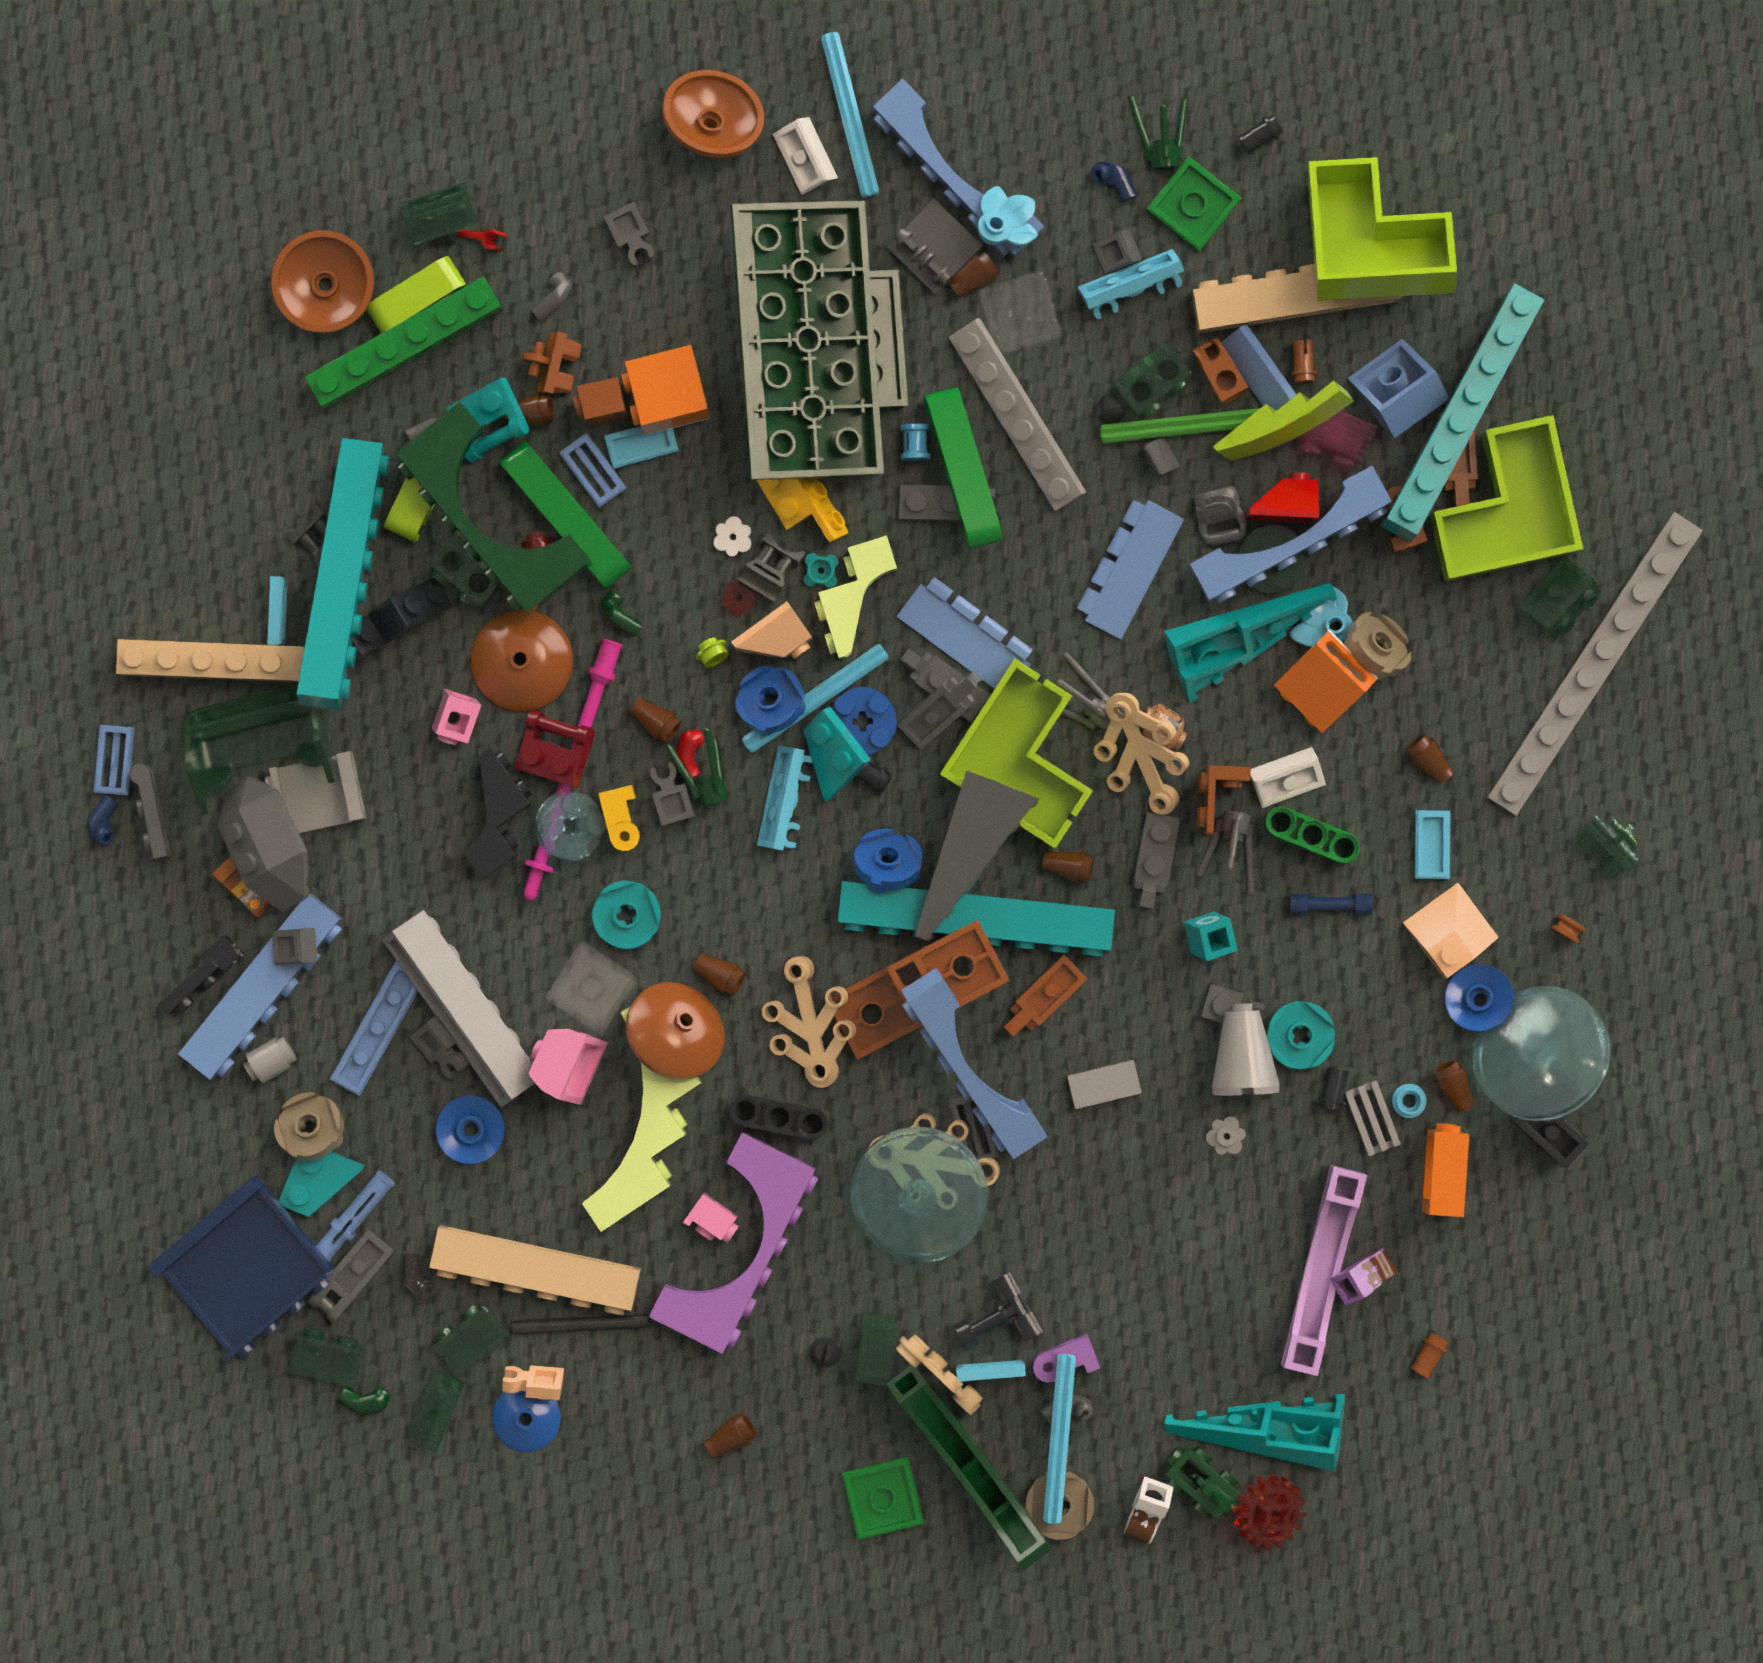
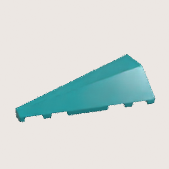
(1217, 644)
(1294, 1434)

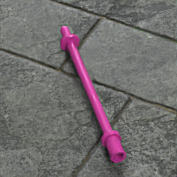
(601, 676)

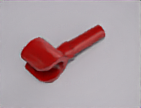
(487, 237)

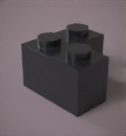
(1554, 1138)

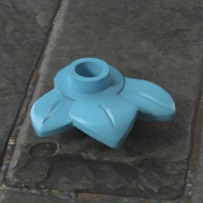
(1010, 215)
(1322, 617)

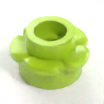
(712, 652)

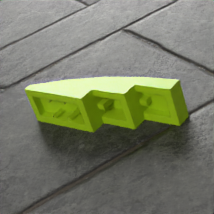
(1272, 428)

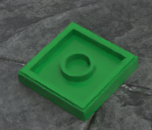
(1193, 204)
(882, 1498)

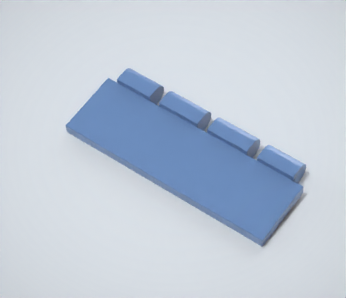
(1138, 560)
(957, 635)

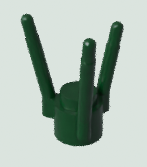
(1163, 153)
(711, 786)

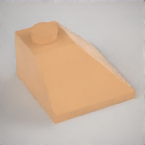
(776, 635)
(1450, 931)

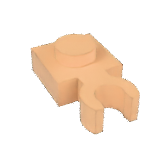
(538, 1382)

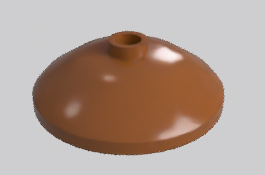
(715, 101)
(309, 262)
(546, 667)
(666, 1043)

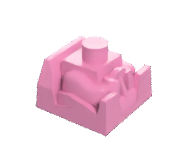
(566, 1063)

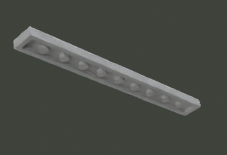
(1594, 663)

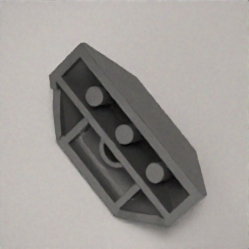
(265, 843)

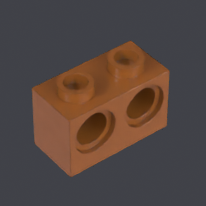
(600, 402)

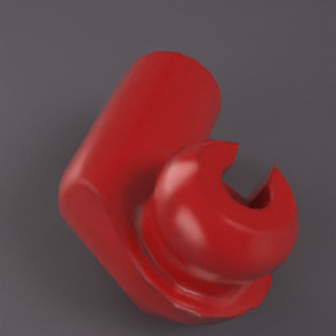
(687, 747)

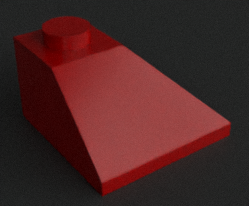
(1290, 501)

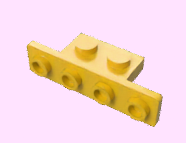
(799, 499)

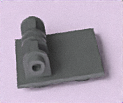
(934, 246)

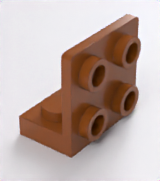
(1228, 777)

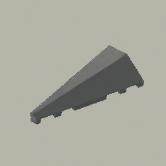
(979, 826)

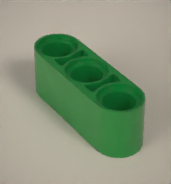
(1328, 835)

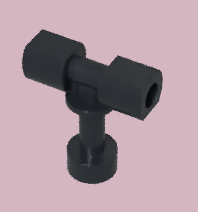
(1010, 1310)

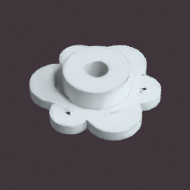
(732, 526)

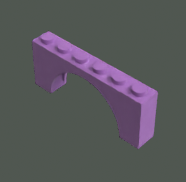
(714, 1313)

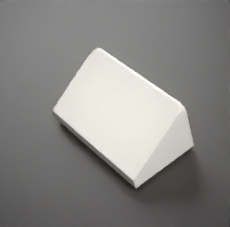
(804, 155)
(1287, 777)

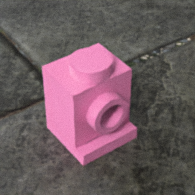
(468, 711)
(712, 1219)

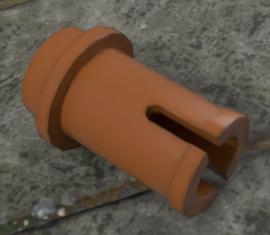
(1303, 362)
(1430, 1355)

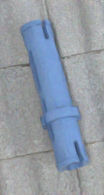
(380, 1186)

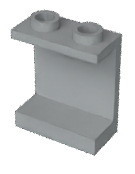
(314, 801)

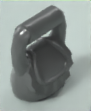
(1217, 507)

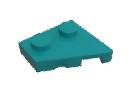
(834, 753)
(317, 1181)

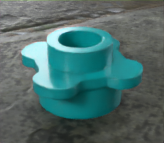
(814, 563)

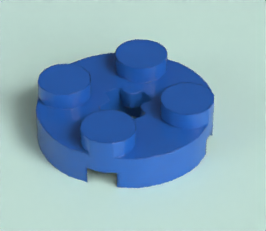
(876, 707)
(772, 717)
(882, 875)

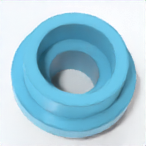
(1417, 1108)

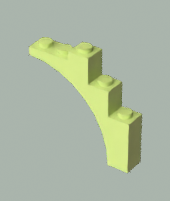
(639, 1174)

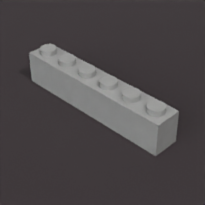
(461, 1007)

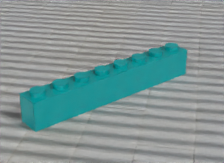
(1462, 413)
(341, 574)
(999, 917)

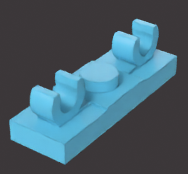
(1131, 281)
(782, 798)

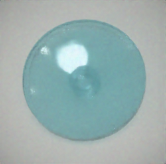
(1543, 1055)
(919, 1194)

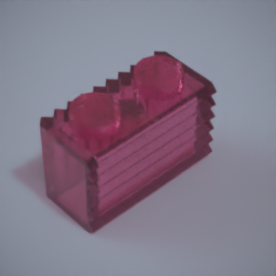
(1342, 437)

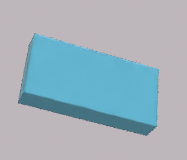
(633, 447)
(277, 611)
(1432, 844)
(991, 1370)

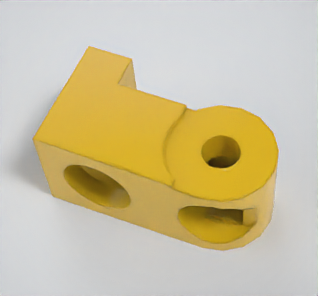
(622, 831)

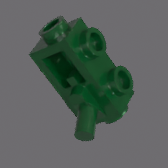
(1212, 1490)

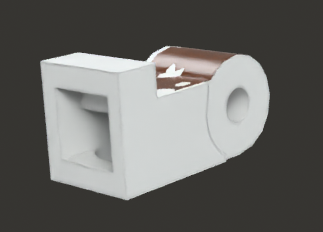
(1147, 1511)

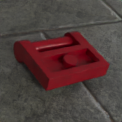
(552, 760)

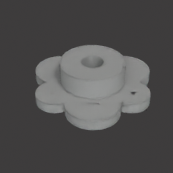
(1231, 1126)

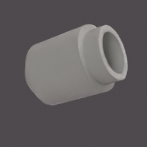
(269, 1060)

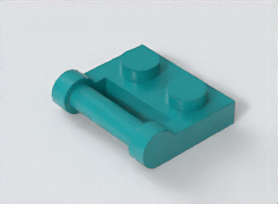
(489, 406)

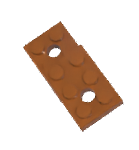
(886, 986)

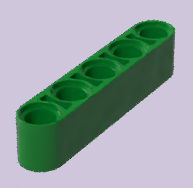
(963, 468)
(564, 512)

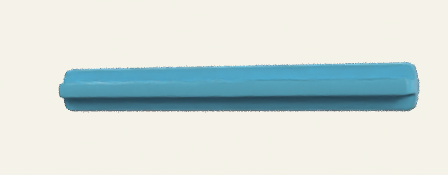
(850, 114)
(826, 691)
(1059, 1438)

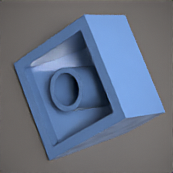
(1399, 387)

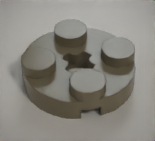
(1383, 660)
(317, 1143)
(1073, 1518)

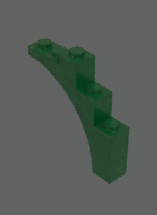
(969, 1465)

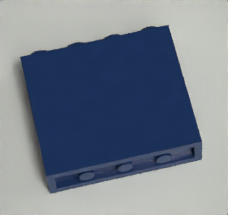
(244, 1267)

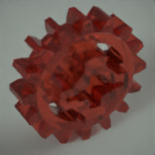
(1269, 1512)

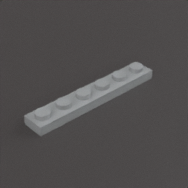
(1017, 414)

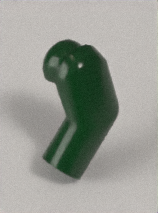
(616, 616)
(365, 1404)

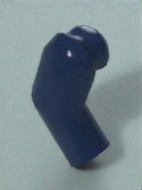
(1114, 176)
(100, 822)

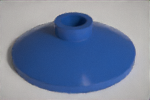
(1477, 981)
(452, 1134)
(521, 1437)

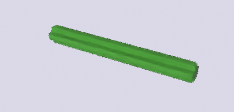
(1174, 426)

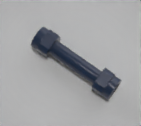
(1302, 904)

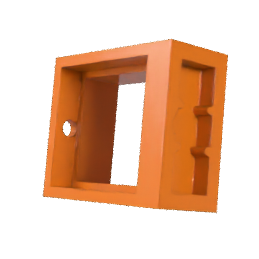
(1445, 1171)

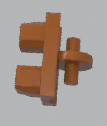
(556, 349)

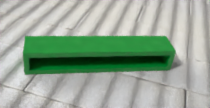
(404, 343)

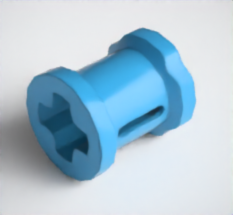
(915, 442)

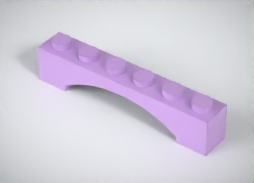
(1324, 1260)

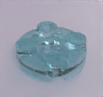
(588, 831)

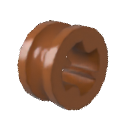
(1568, 928)

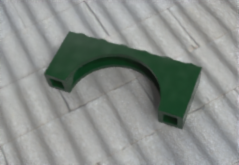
(436, 462)

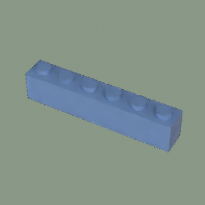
(254, 995)

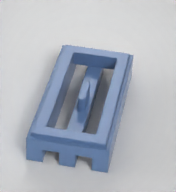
(609, 494)
(127, 763)

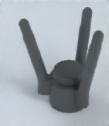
(1095, 708)
(1235, 827)

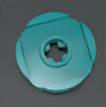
(636, 897)
(1320, 1033)

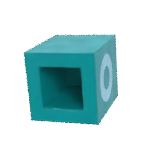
(1210, 936)

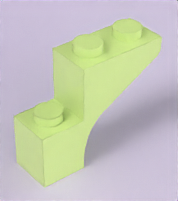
(843, 603)

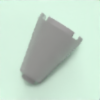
(1244, 1055)

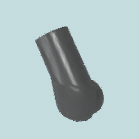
(555, 299)

